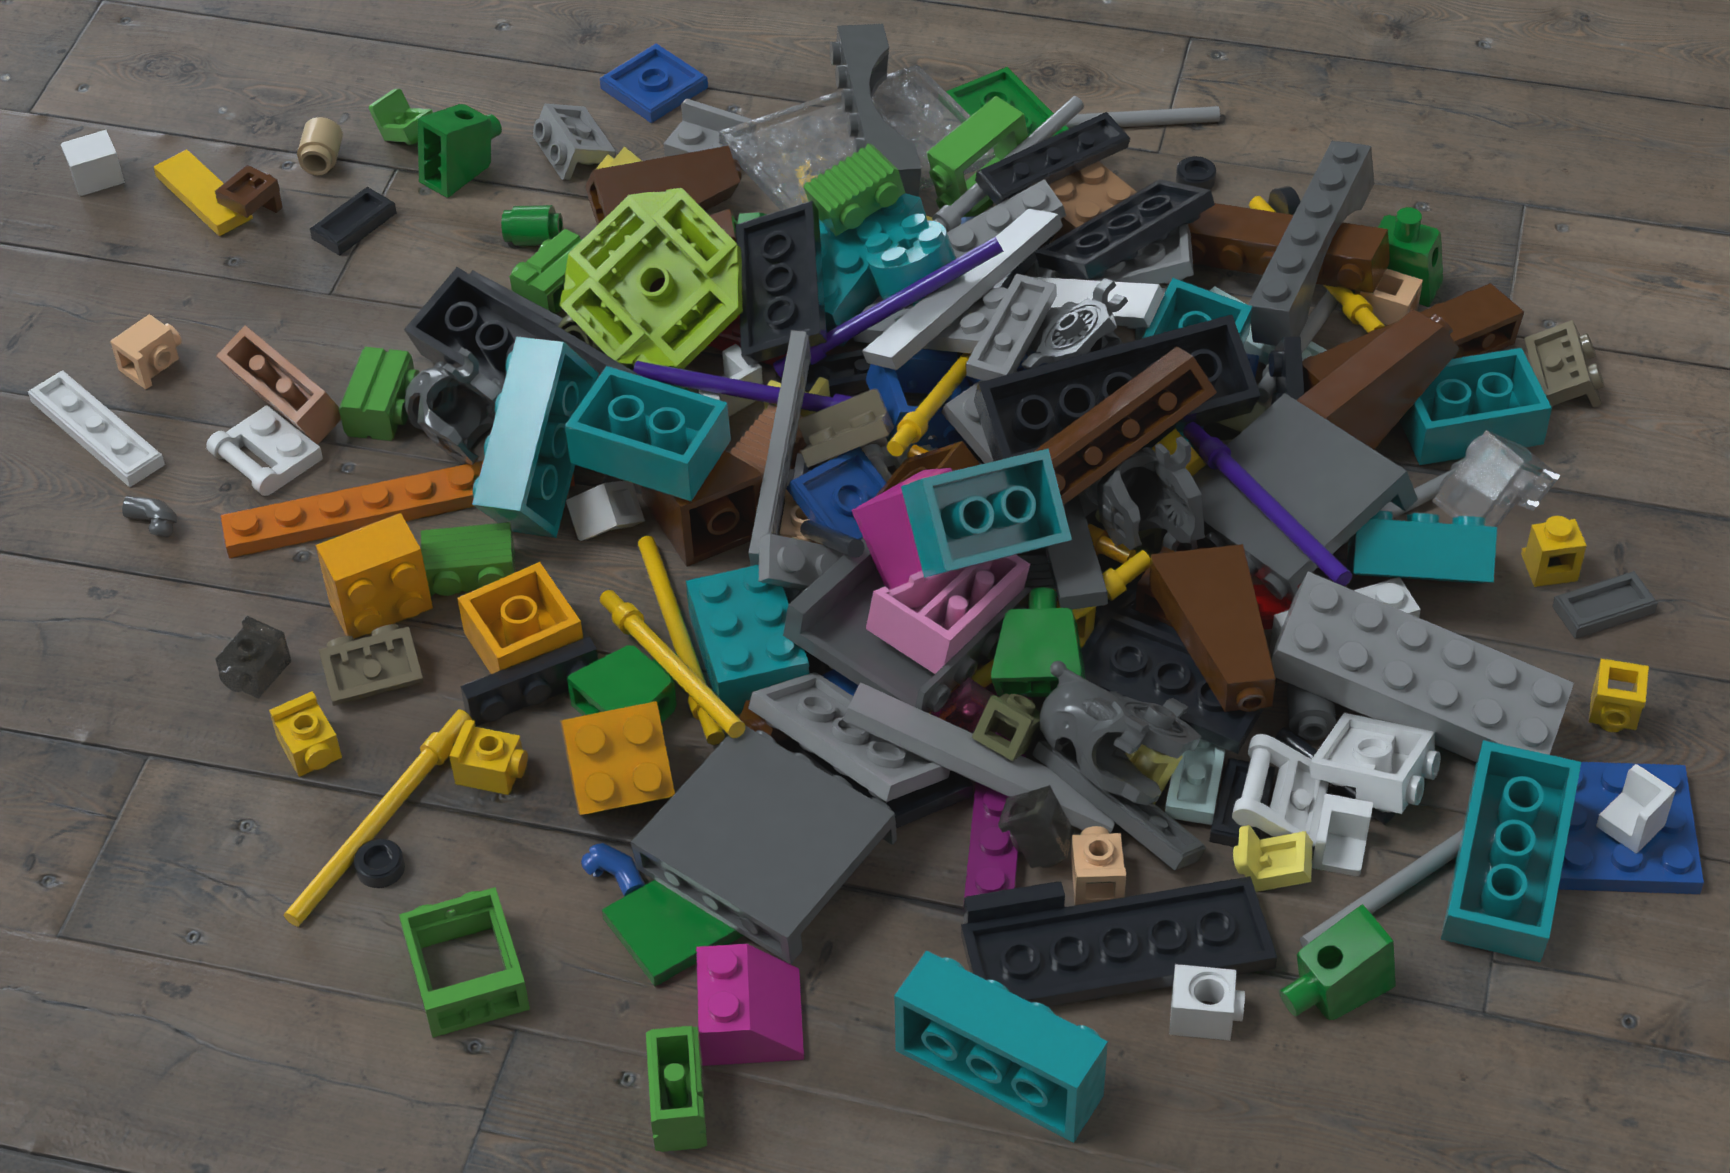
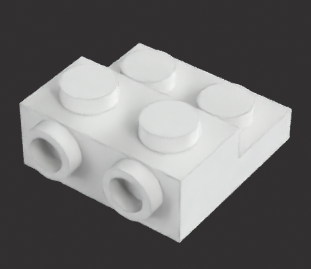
(1379, 760)

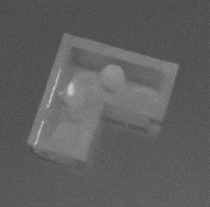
(1494, 479)

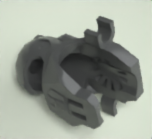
(1077, 328)
(453, 405)
(1148, 494)
(1107, 726)

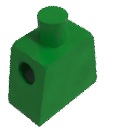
(454, 147)
(1415, 250)
(1032, 642)
(620, 682)
(1343, 967)

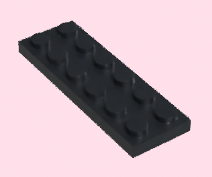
(1122, 943)

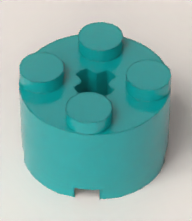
(908, 253)

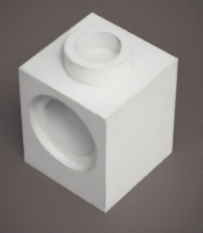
(1200, 1020)

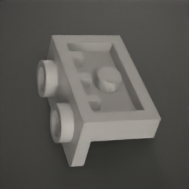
(699, 128)
(570, 136)

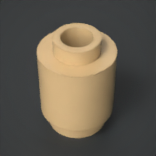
(319, 145)

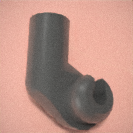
(157, 511)

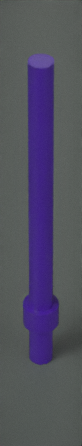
(901, 300)
(729, 386)
(1219, 457)

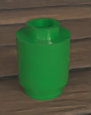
(531, 224)

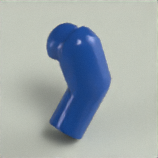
(619, 864)

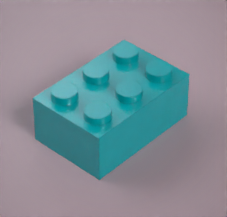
(1475, 396)
(648, 433)
(986, 512)
(1424, 548)
(741, 634)

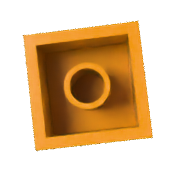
(374, 576)
(518, 618)
(617, 758)

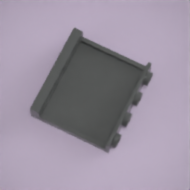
(1315, 474)
(832, 623)
(762, 839)

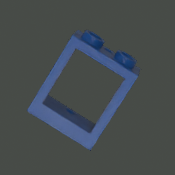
(918, 375)

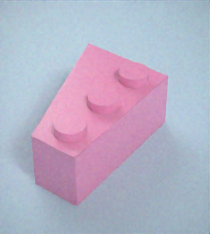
(943, 612)

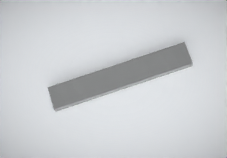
(948, 302)
(781, 441)
(960, 753)

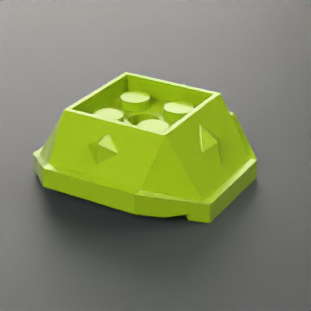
(631, 248)

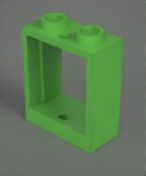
(992, 126)
(475, 999)

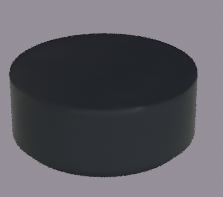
(1196, 172)
(1284, 200)
(379, 863)

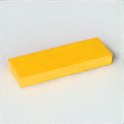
(196, 189)

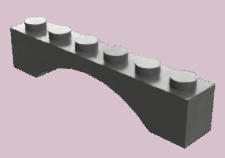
(860, 69)
(1289, 281)

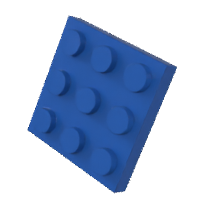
(1601, 863)

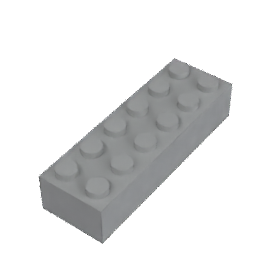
(1415, 672)

